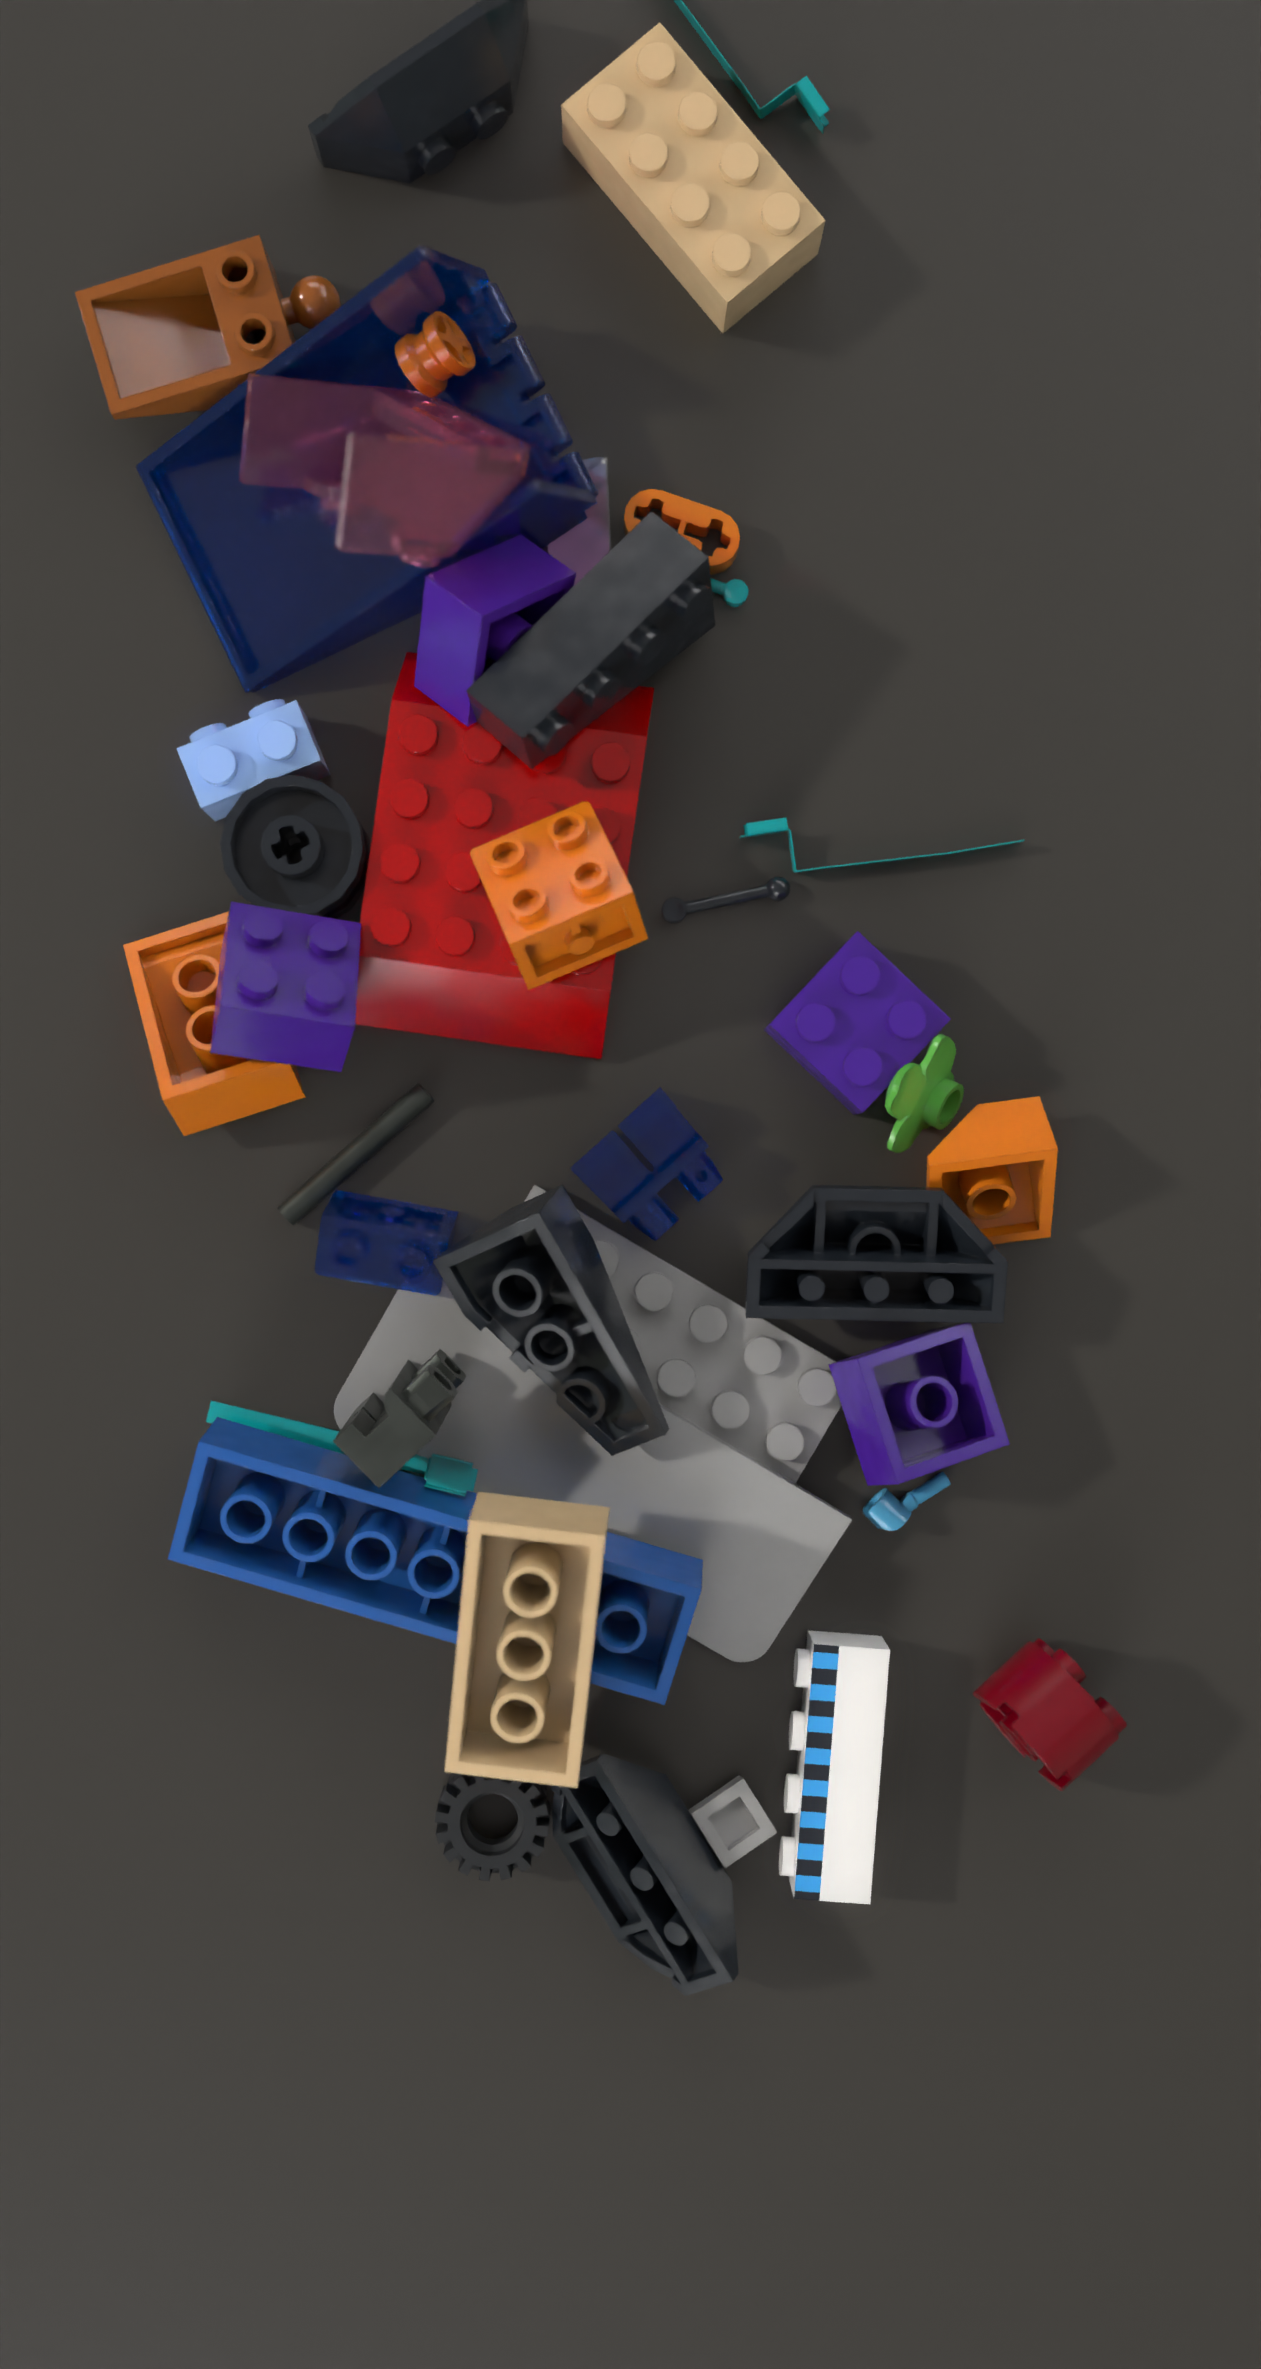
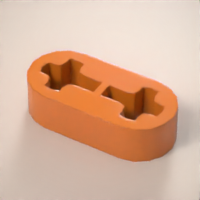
(689, 518)

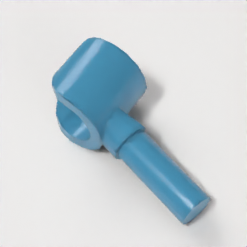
(891, 1514)

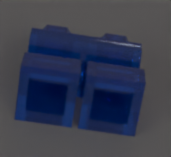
(671, 1149)

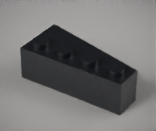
(597, 642)

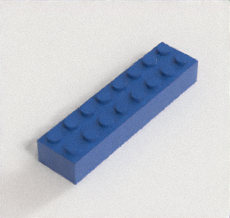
(397, 1552)

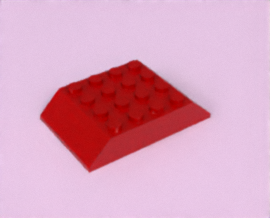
(428, 930)

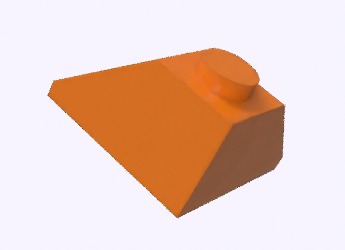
(1000, 1169)

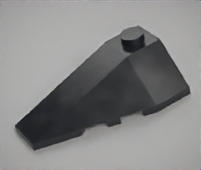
(551, 1302)

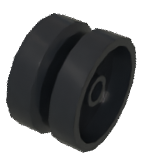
(275, 820)

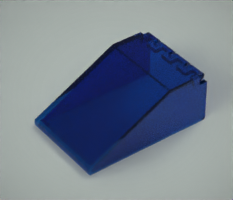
(269, 552)

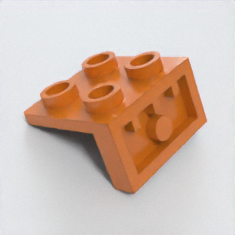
(559, 894)

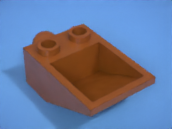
(181, 328)

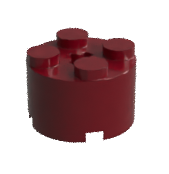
(1048, 1713)

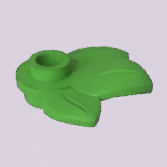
(923, 1095)

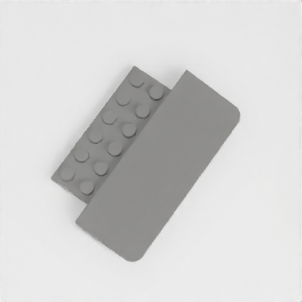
(717, 1487)

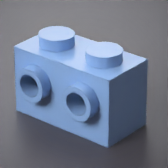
(236, 758)

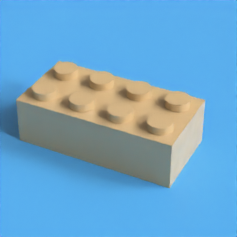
(691, 178)
(526, 1639)

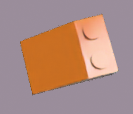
(176, 999)

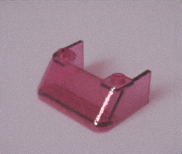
(391, 461)

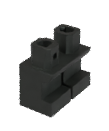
(388, 1434)

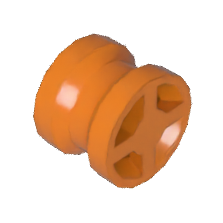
(435, 354)

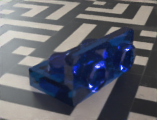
(383, 1242)

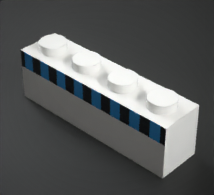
(837, 1767)

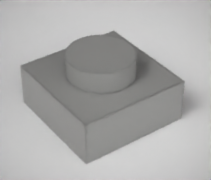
(732, 1821)

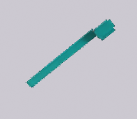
(804, 89)
(780, 825)
(440, 1471)

